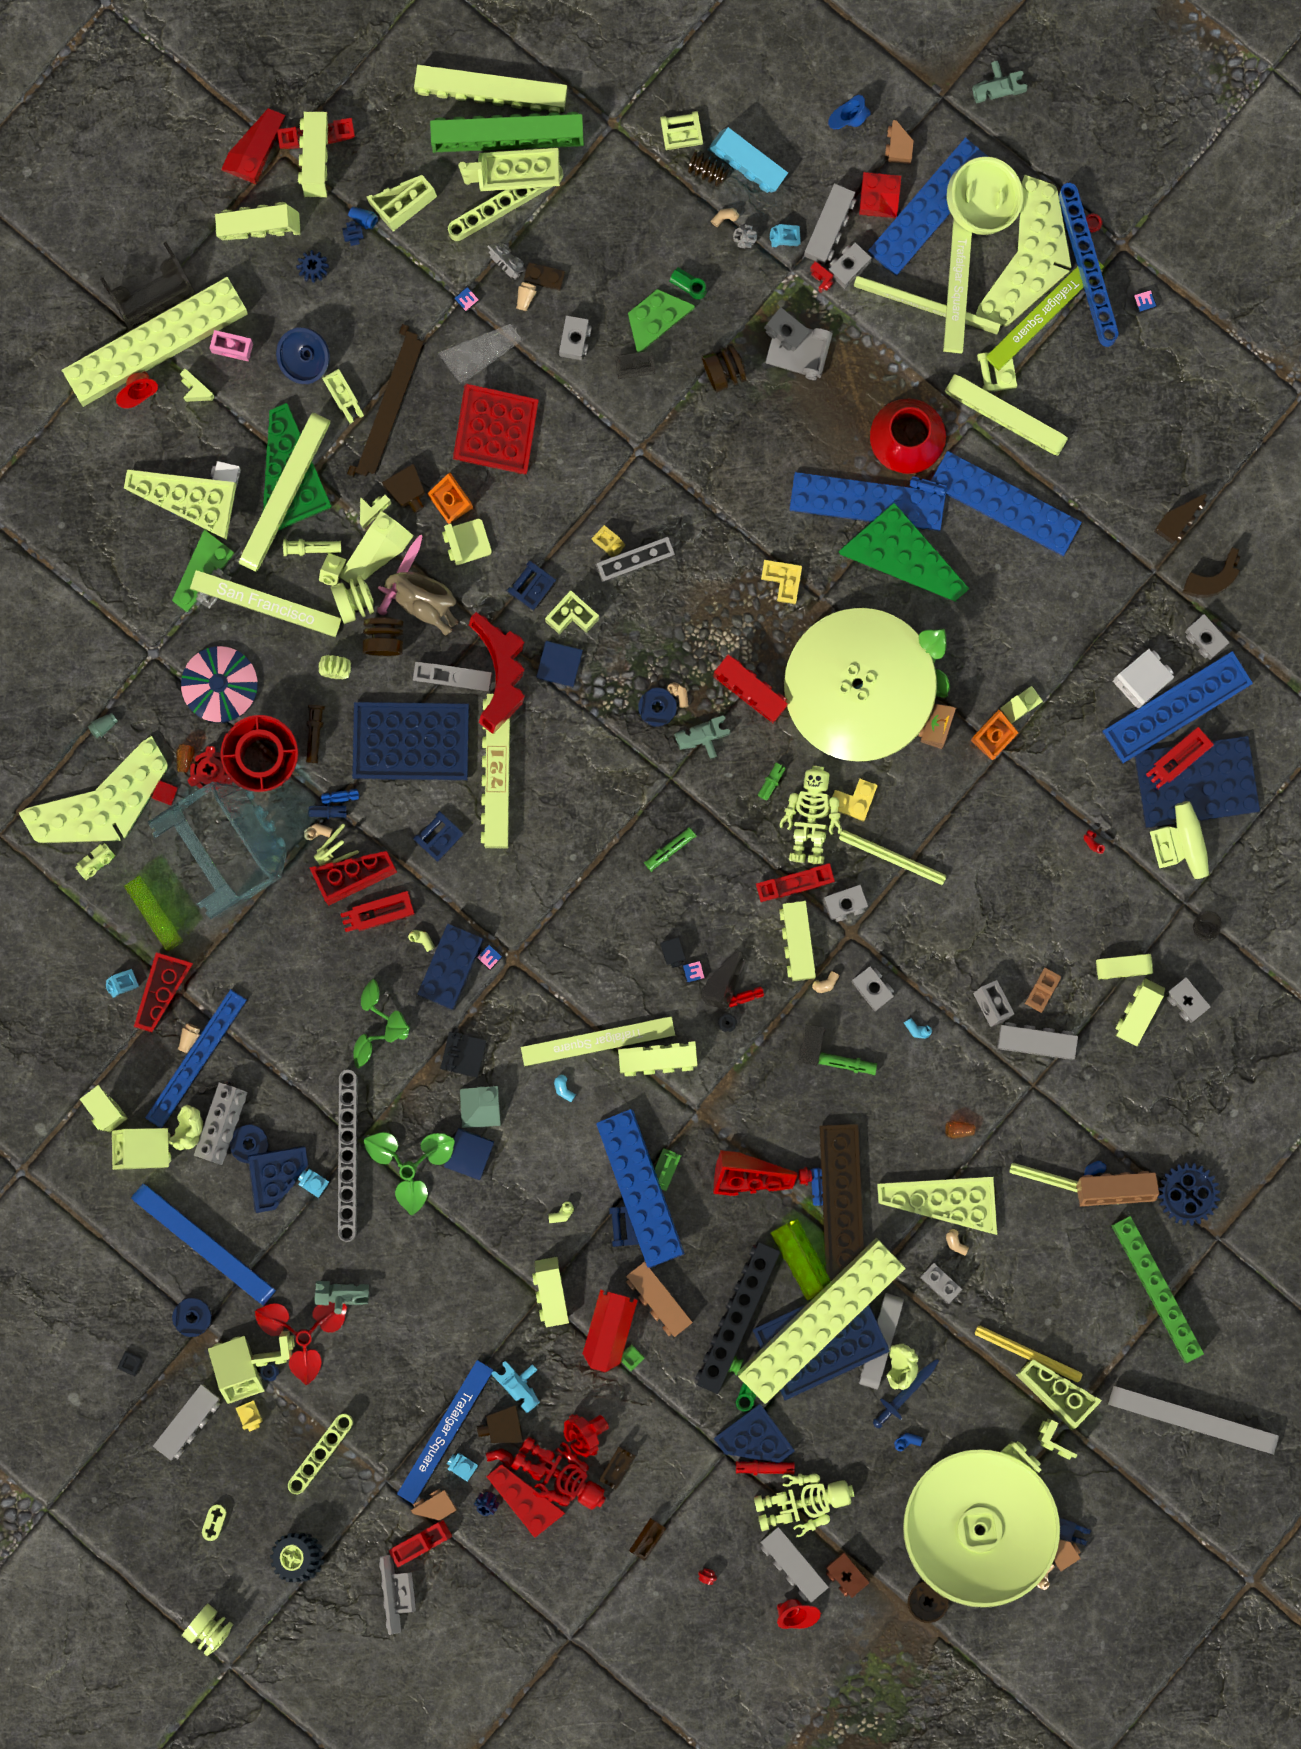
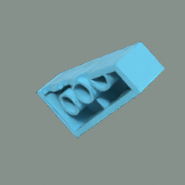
(747, 160)

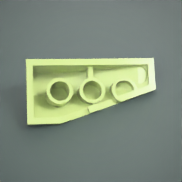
(379, 545)

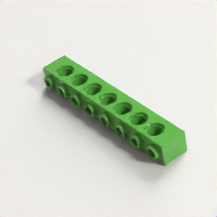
(1157, 1289)

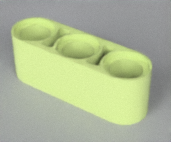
(1124, 966)

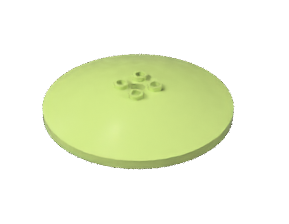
(895, 690)
(1017, 1521)

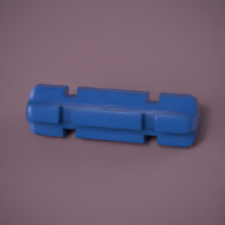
(927, 485)
(340, 796)
(817, 1186)

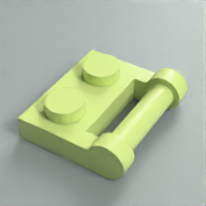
(681, 136)
(1005, 377)

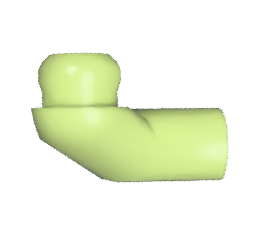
(421, 937)
(564, 1213)

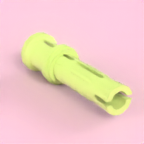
(301, 547)

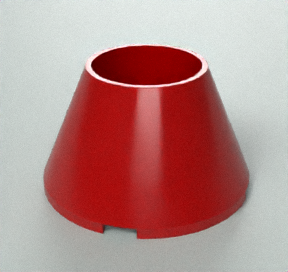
(903, 458)
(242, 736)

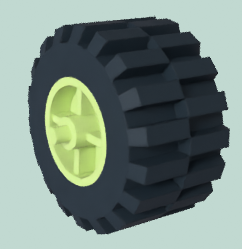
(297, 1557)

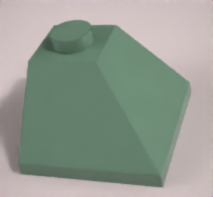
(480, 1107)

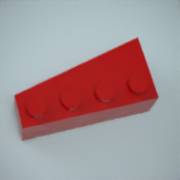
(750, 689)
(352, 875)
(161, 986)
(533, 1511)

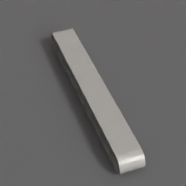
(347, 1165)
(1193, 1420)

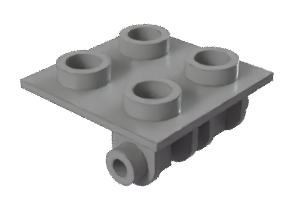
(501, 254)

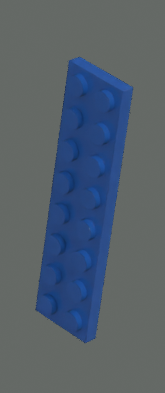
(922, 214)
(864, 500)
(1006, 503)
(1177, 707)
(640, 1188)

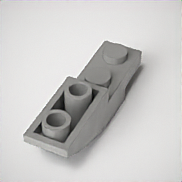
(452, 676)

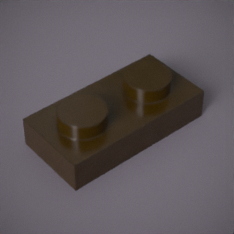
(544, 276)
(647, 1539)

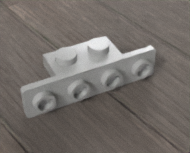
(397, 1593)

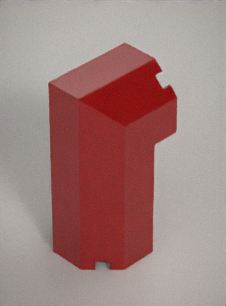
(608, 1331)

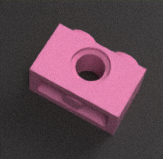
(231, 345)

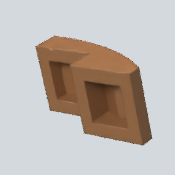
(1043, 990)

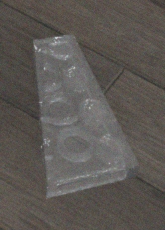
(474, 355)

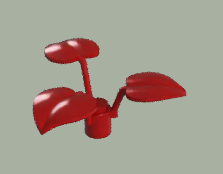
(303, 1363)

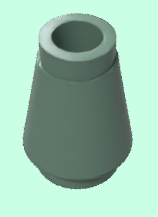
(102, 725)

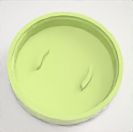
(985, 195)

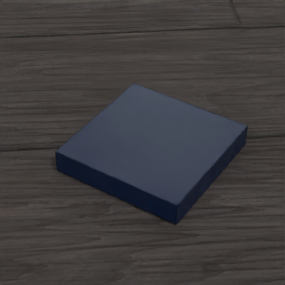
(559, 664)

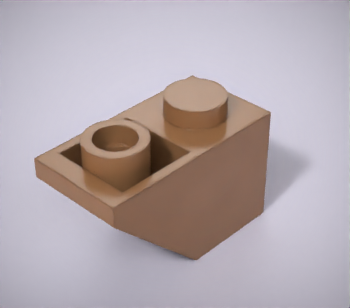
(900, 144)
(436, 1507)

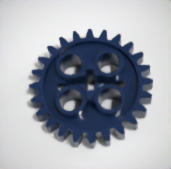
(1199, 1180)

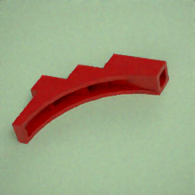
(508, 672)

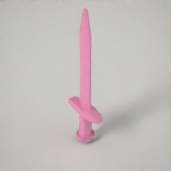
(404, 567)

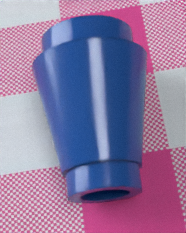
(363, 217)

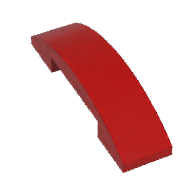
(337, 131)
(795, 883)

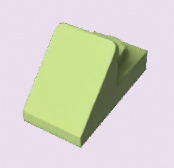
(198, 392)
(368, 513)
(1021, 704)

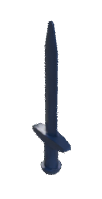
(904, 1395)

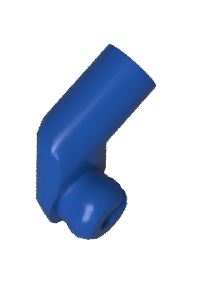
(1095, 1168)
(907, 1439)

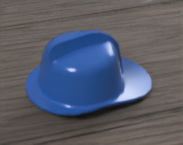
(851, 113)

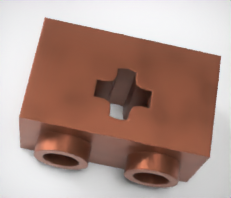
(857, 1581)

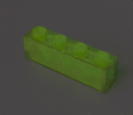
(153, 913)
(801, 1258)

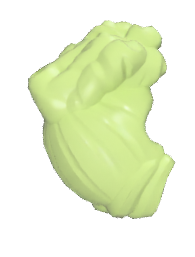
(189, 1128)
(904, 1366)

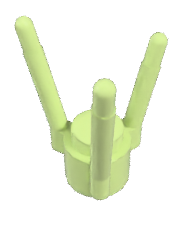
(324, 855)

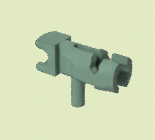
(999, 86)
(702, 735)
(341, 1294)

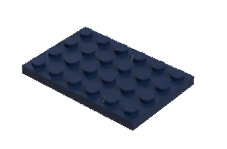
(410, 741)
(1215, 784)
(850, 1348)

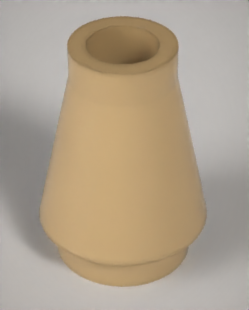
(525, 295)
(188, 1037)

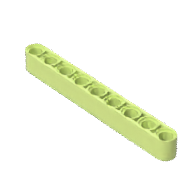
(284, 492)

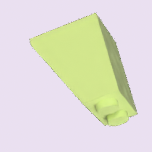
(140, 1148)
(234, 1370)

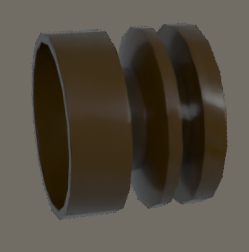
(723, 368)
(383, 633)
(926, 1613)

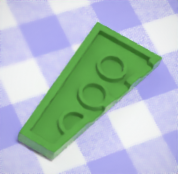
(206, 558)

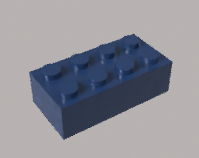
(450, 967)

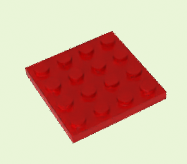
(495, 429)

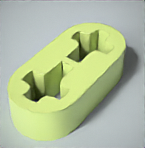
(218, 1524)

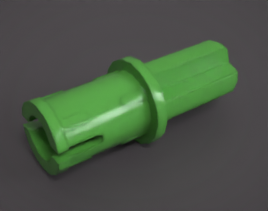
(771, 781)

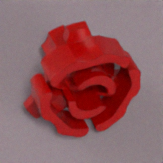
(210, 761)
(584, 1433)

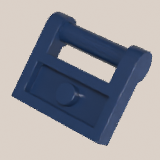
(536, 589)
(442, 841)
(631, 1236)

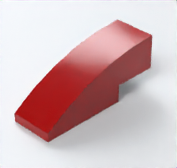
(420, 1543)

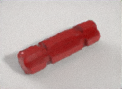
(746, 996)

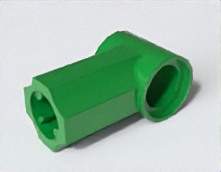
(687, 283)
(746, 1392)

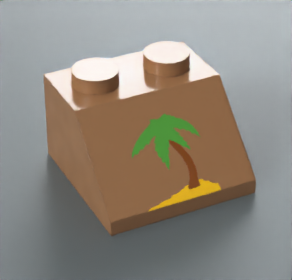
(937, 726)

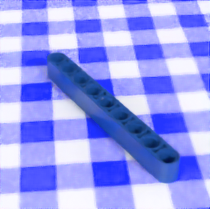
(1086, 273)
(203, 1244)

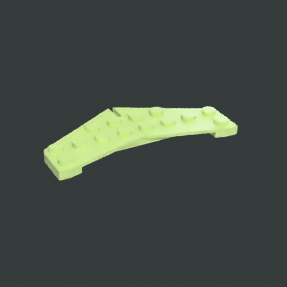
(1039, 246)
(93, 814)

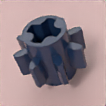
(352, 233)
(486, 1503)

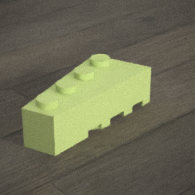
(314, 154)
(1059, 1394)

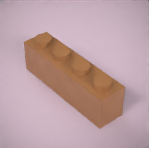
(1117, 1188)
(659, 1300)

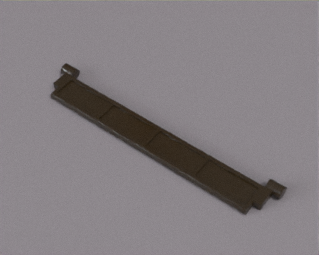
(390, 404)

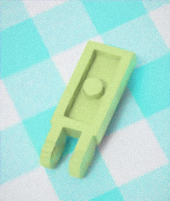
(342, 394)

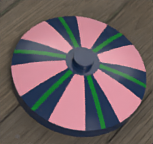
(219, 684)

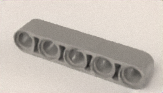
(887, 1321)

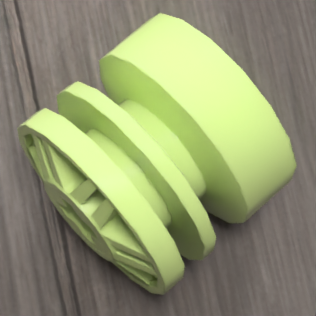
(353, 599)
(207, 1630)

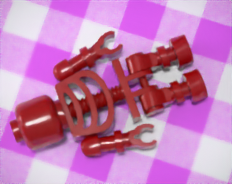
(588, 1493)

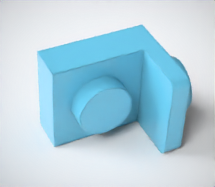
(785, 235)
(121, 983)
(313, 1182)
(462, 1466)

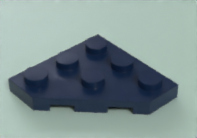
(274, 1175)
(755, 1438)

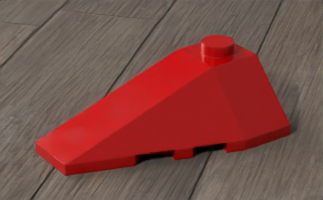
(252, 150)
(744, 1173)

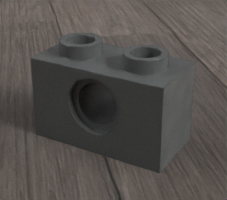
(784, 319)

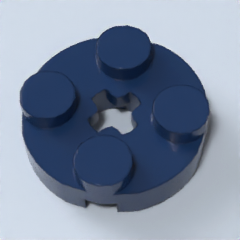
(666, 701)
(244, 1133)
(200, 1310)

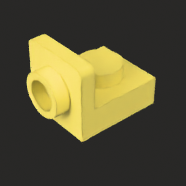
(608, 541)
(249, 1416)

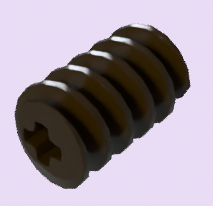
(707, 169)

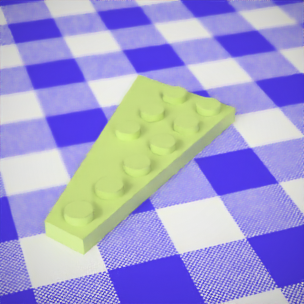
(194, 499)
(957, 1201)

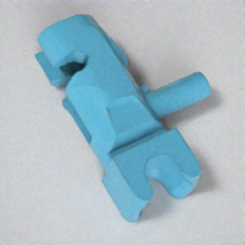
(517, 1386)

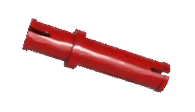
(765, 1467)

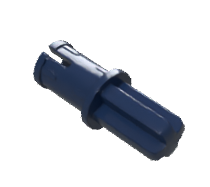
(327, 811)

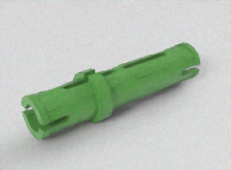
(651, 863)
(855, 1065)

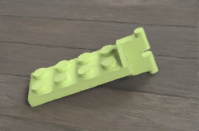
(513, 169)

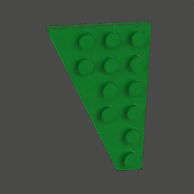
(282, 439)
(901, 550)

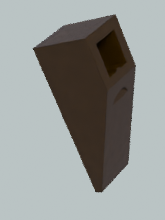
(1174, 521)

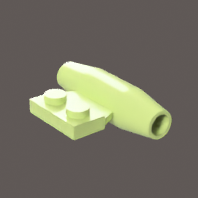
(1183, 842)

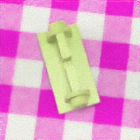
(102, 856)

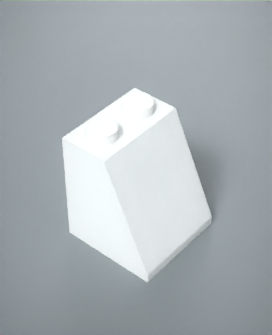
(1143, 678)

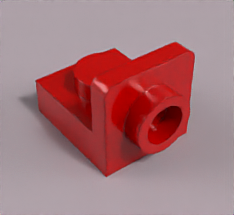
(821, 273)

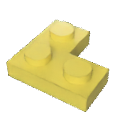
(788, 577)
(858, 804)

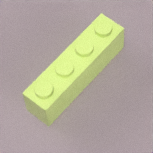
(798, 941)

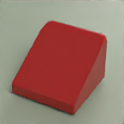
(164, 793)

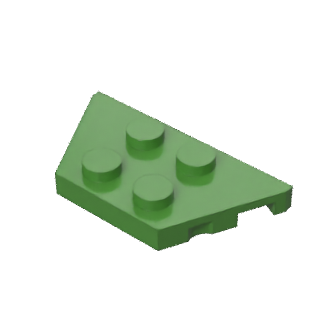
(655, 317)

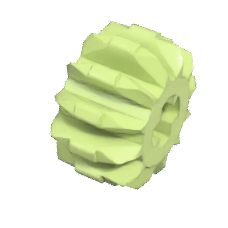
(334, 667)

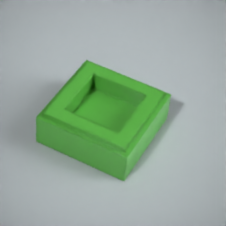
(631, 1357)

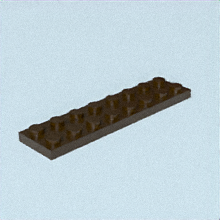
(841, 1196)

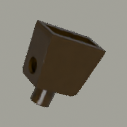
(406, 488)
(502, 1426)

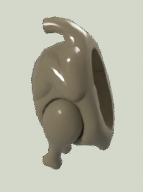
(424, 598)

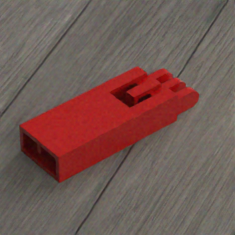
(1184, 755)
(385, 911)

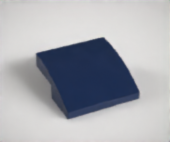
(469, 1154)

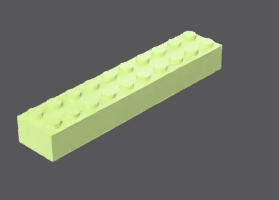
(155, 341)
(820, 1320)

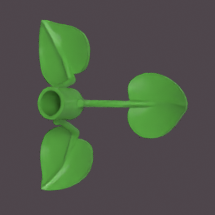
(935, 644)
(395, 1029)
(410, 1194)

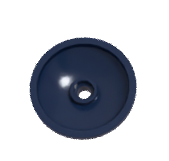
(293, 356)

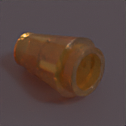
(184, 757)
(959, 1129)

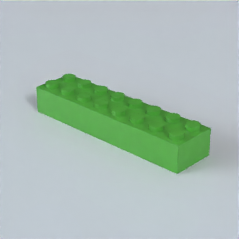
(507, 132)

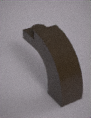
(1206, 587)

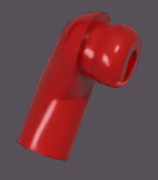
(1093, 845)
(502, 1455)

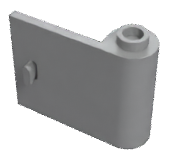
(806, 358)

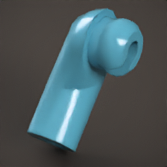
(918, 1031)
(561, 1088)

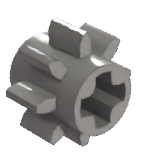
(745, 236)

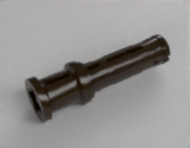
(314, 724)

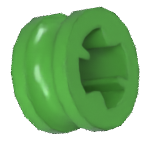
(735, 1365)

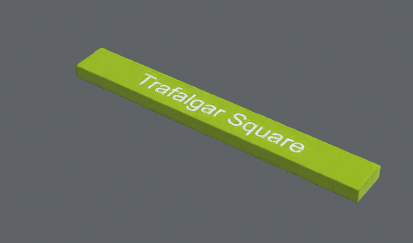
(1037, 319)

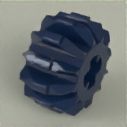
(305, 266)

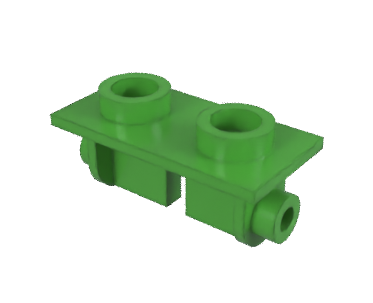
(666, 1167)

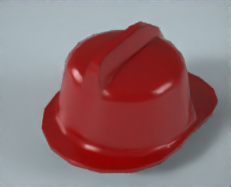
(137, 389)
(796, 1615)

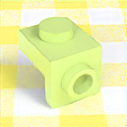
(331, 569)

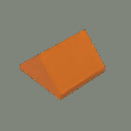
(450, 499)
(994, 735)

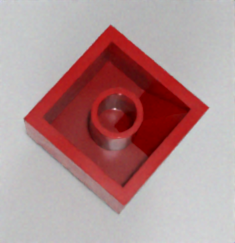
(880, 195)

